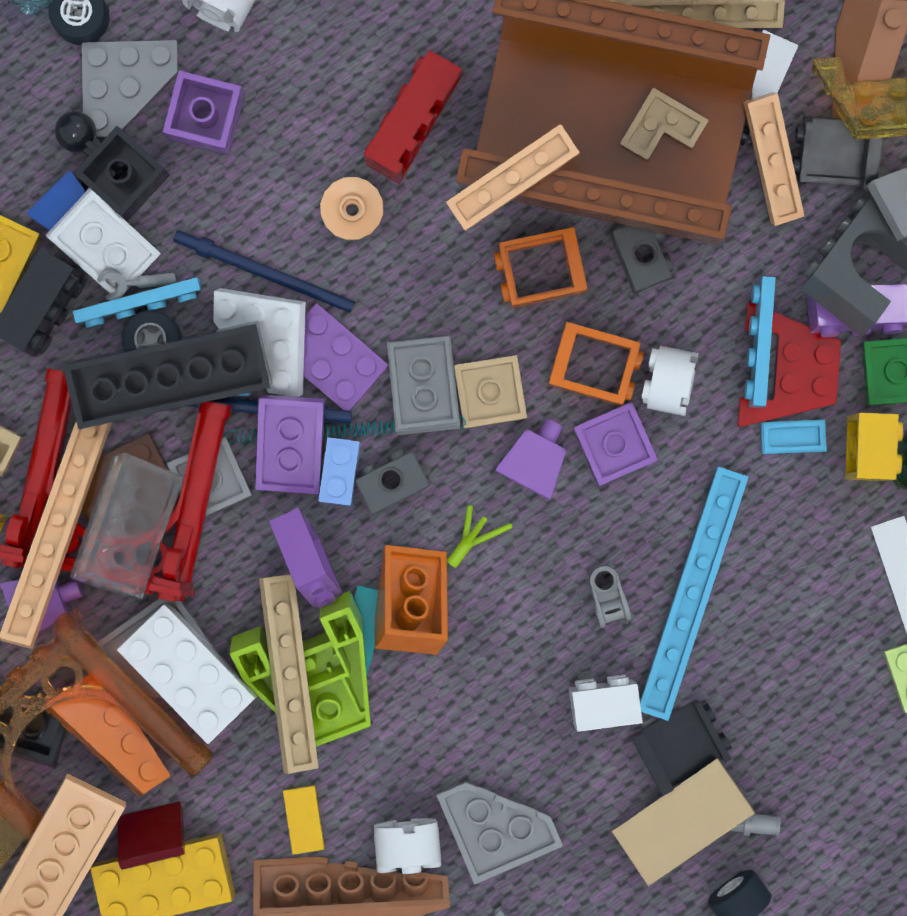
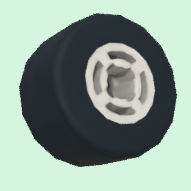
(86, 24)
(740, 896)

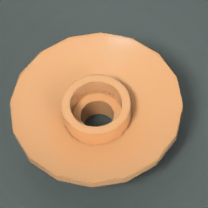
(345, 193)

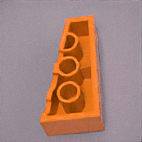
(112, 739)

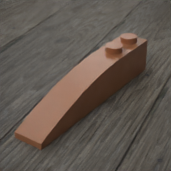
(869, 39)
(322, 889)

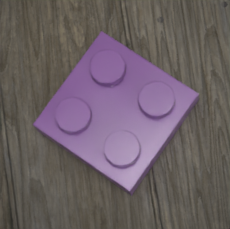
(615, 444)

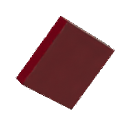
(150, 835)

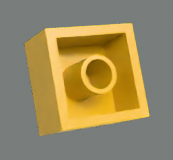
(873, 447)

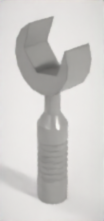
(144, 281)

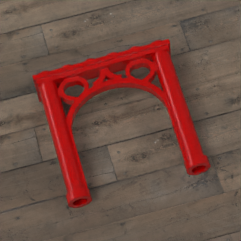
(189, 514)

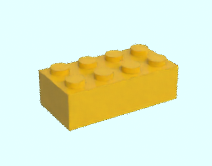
(168, 885)

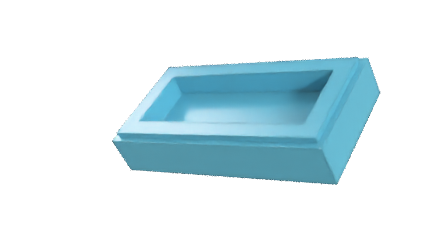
(793, 436)

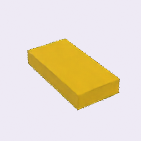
(303, 819)

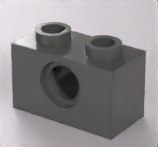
(639, 274)
(411, 482)

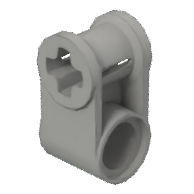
(608, 598)

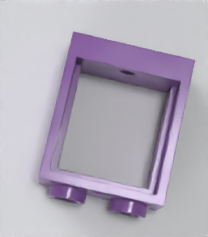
(306, 558)

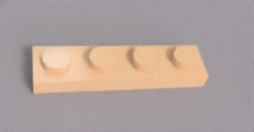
(774, 158)
(513, 177)

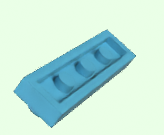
(125, 306)
(761, 328)

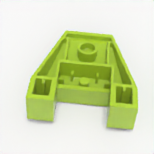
(333, 669)

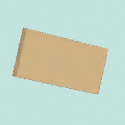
(683, 822)

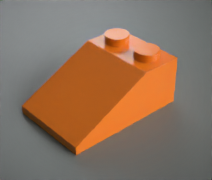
(412, 601)

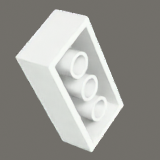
(187, 672)

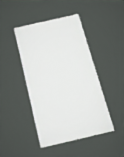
(892, 546)

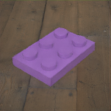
(338, 360)
(289, 444)

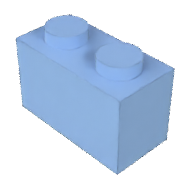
(339, 472)

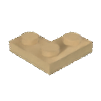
(658, 117)

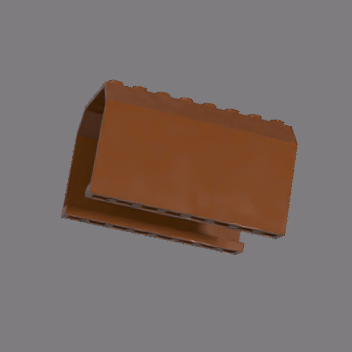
(591, 74)

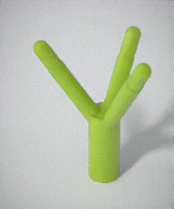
(469, 540)

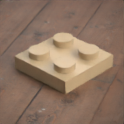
(490, 391)

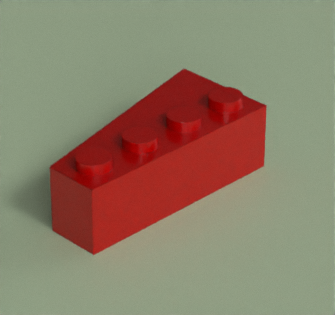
(412, 117)

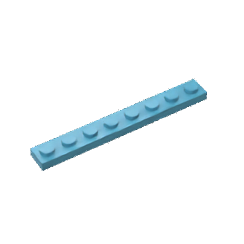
(692, 593)

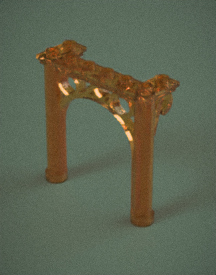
(116, 688)

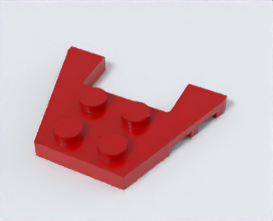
(803, 371)

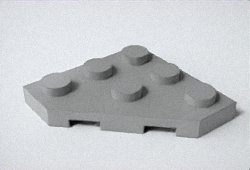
(124, 79)
(495, 830)

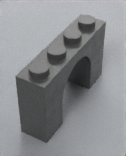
(834, 279)

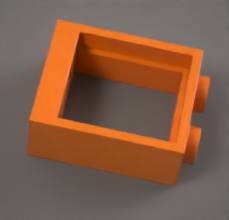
(573, 262)
(563, 354)

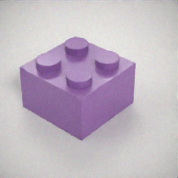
(203, 112)

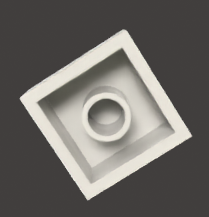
(605, 703)

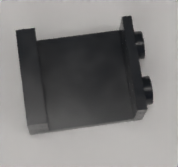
(681, 745)

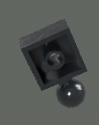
(118, 151)

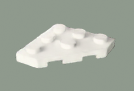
(281, 330)

